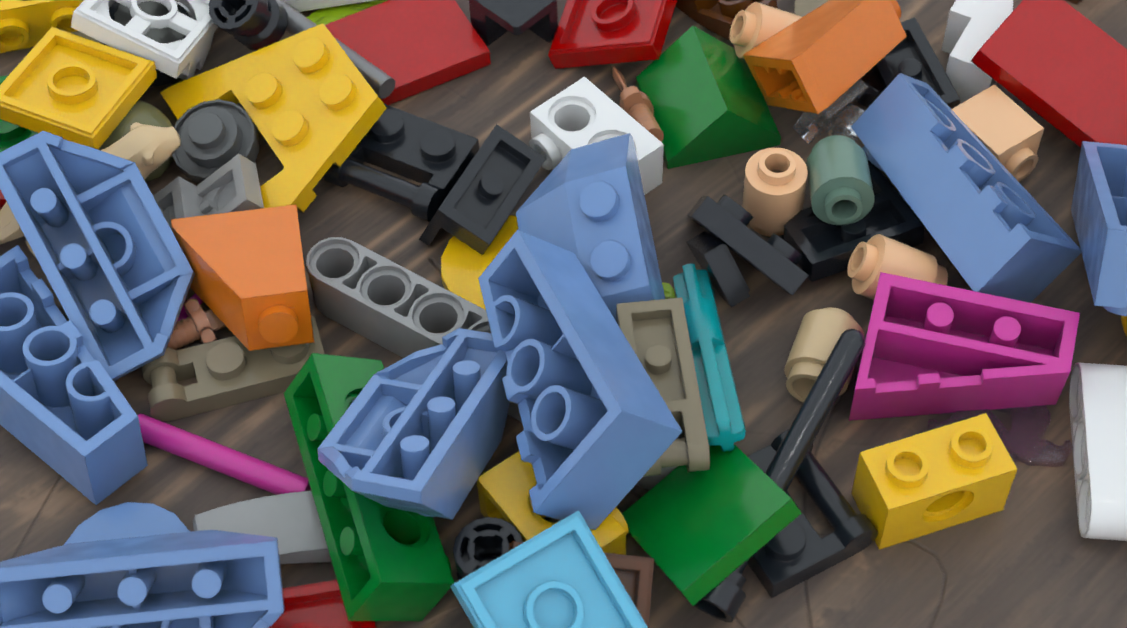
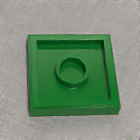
(709, 520)

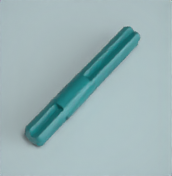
(711, 360)

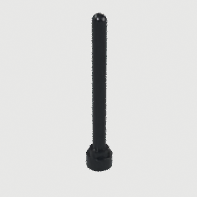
(728, 596)

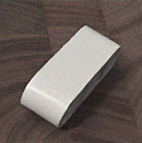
(1100, 448)

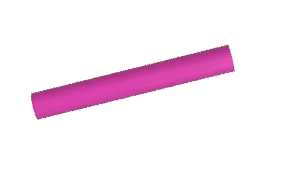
(220, 458)

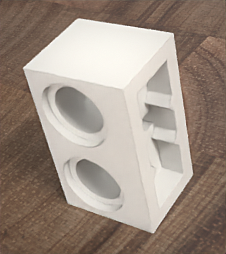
(587, 116)

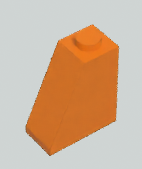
(825, 53)
(251, 273)

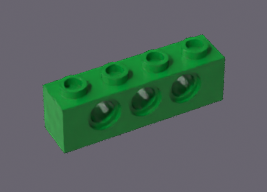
(382, 556)

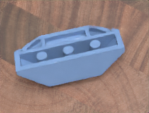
(600, 213)
(99, 246)
(424, 426)
(146, 583)

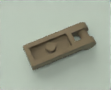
(663, 346)
(224, 375)

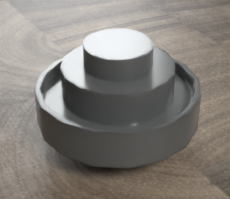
(213, 136)

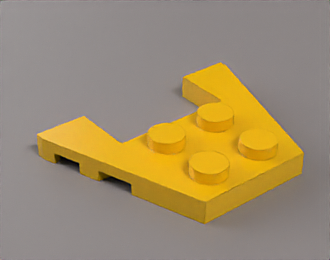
(303, 102)

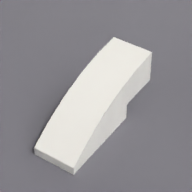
(967, 29)

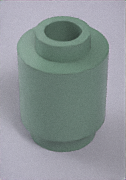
(839, 181)

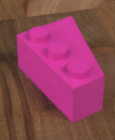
(959, 351)

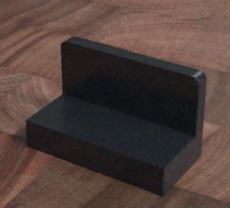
(486, 191)

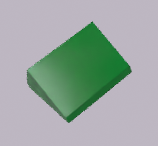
(706, 101)

